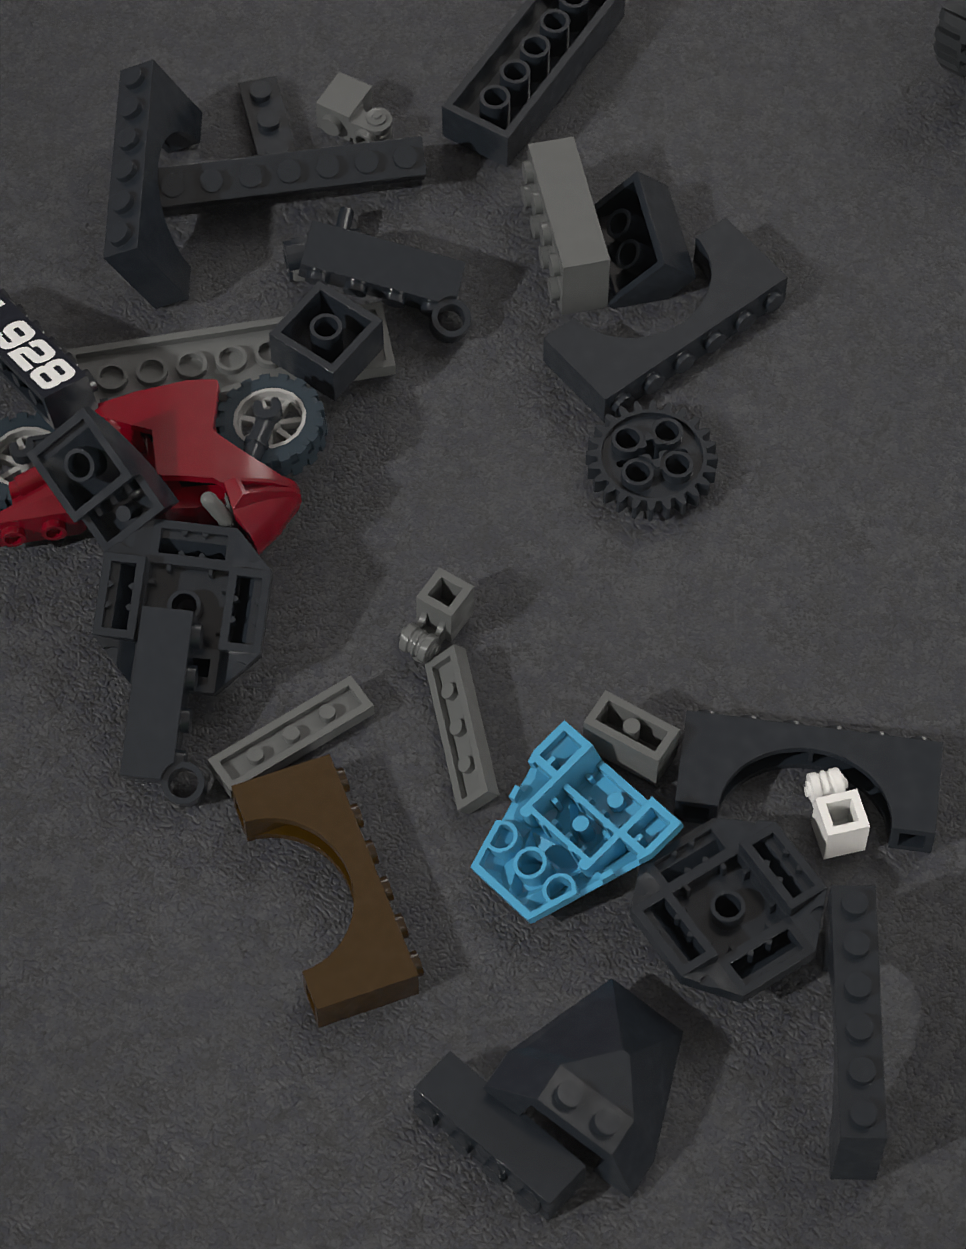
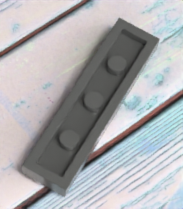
(461, 729)
(292, 734)

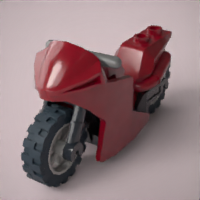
(209, 469)

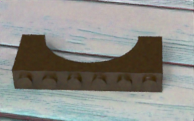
(372, 960)

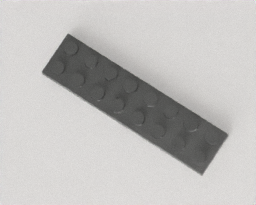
(219, 353)

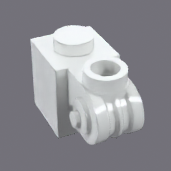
(837, 814)

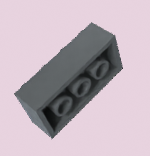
(566, 226)

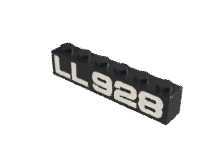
(40, 369)

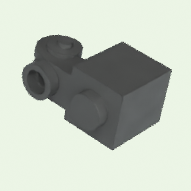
(348, 112)
(441, 613)

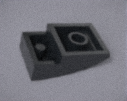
(101, 478)

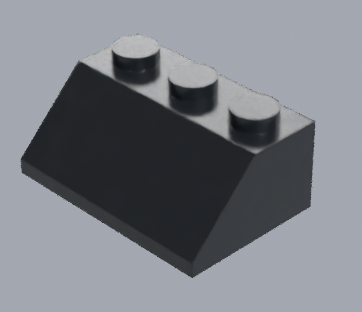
(643, 243)

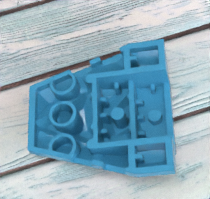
(569, 829)

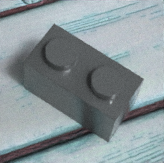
(631, 737)

